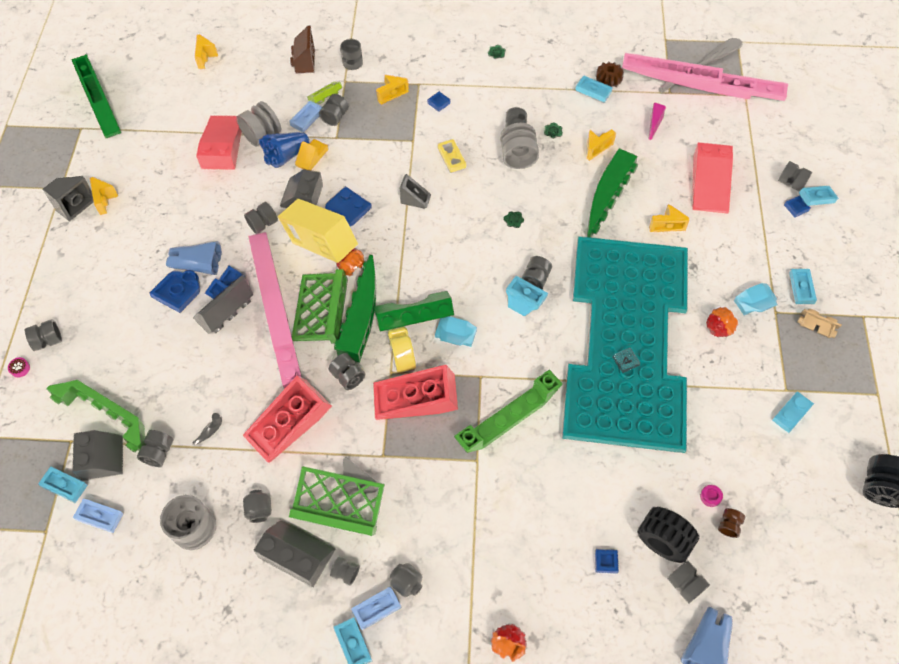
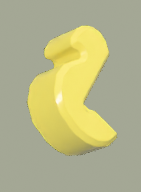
(402, 349)

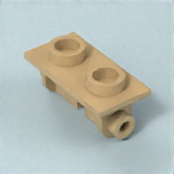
(826, 325)

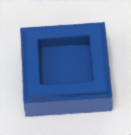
(438, 101)
(797, 206)
(606, 561)

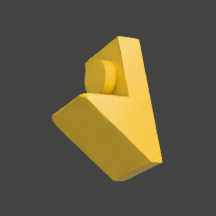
(203, 50)
(392, 89)
(597, 144)
(310, 154)
(101, 192)
(671, 221)

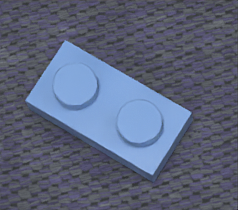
(305, 116)
(98, 515)
(376, 608)

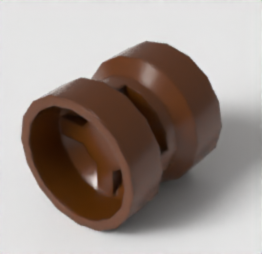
(731, 523)

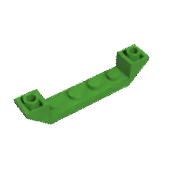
(68, 391)
(491, 429)

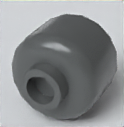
(257, 506)
(406, 580)

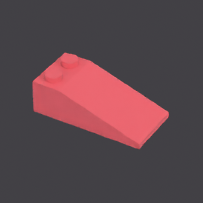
(219, 143)
(712, 177)
(416, 394)
(287, 418)

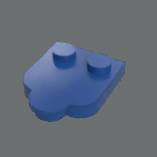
(349, 205)
(177, 290)

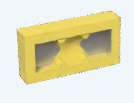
(451, 155)

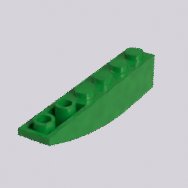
(96, 96)
(609, 187)
(360, 315)

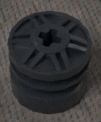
(883, 480)

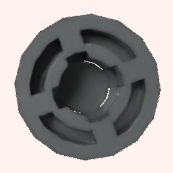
(344, 570)

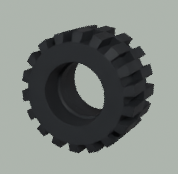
(668, 534)

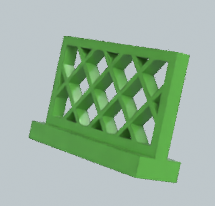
(335, 304)
(332, 519)

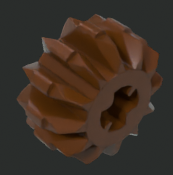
(609, 74)

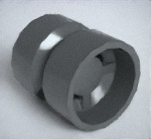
(351, 54)
(334, 109)
(515, 115)
(795, 176)
(263, 216)
(537, 271)
(41, 335)
(347, 372)
(154, 451)
(687, 580)

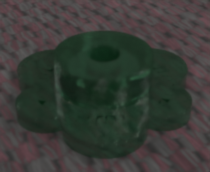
(497, 51)
(553, 130)
(514, 219)

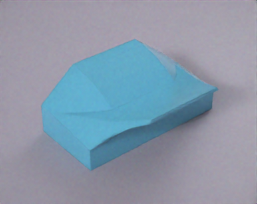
(524, 296)
(756, 299)
(456, 331)

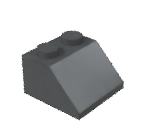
(304, 186)
(69, 195)
(97, 454)

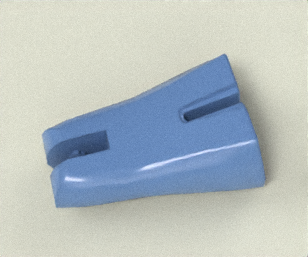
(198, 258)
(710, 640)

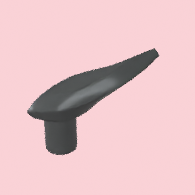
(210, 429)

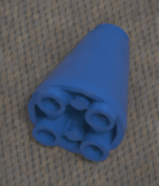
(281, 147)

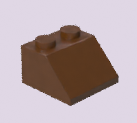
(303, 52)

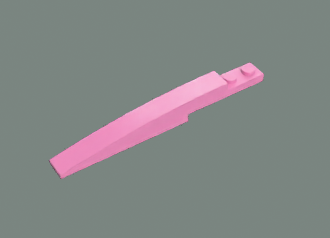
(704, 78)
(274, 309)

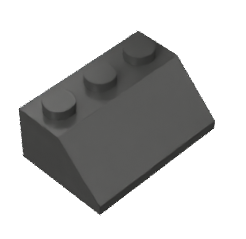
(224, 306)
(294, 552)

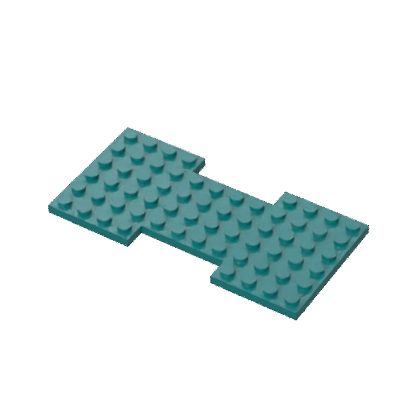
(630, 302)

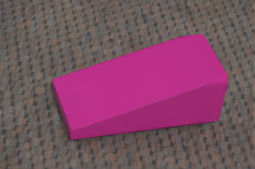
(656, 118)

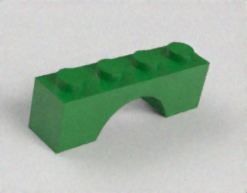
(398, 315)

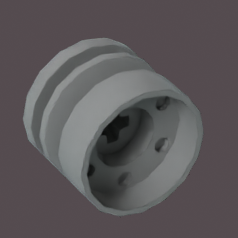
(258, 122)
(519, 145)
(188, 522)

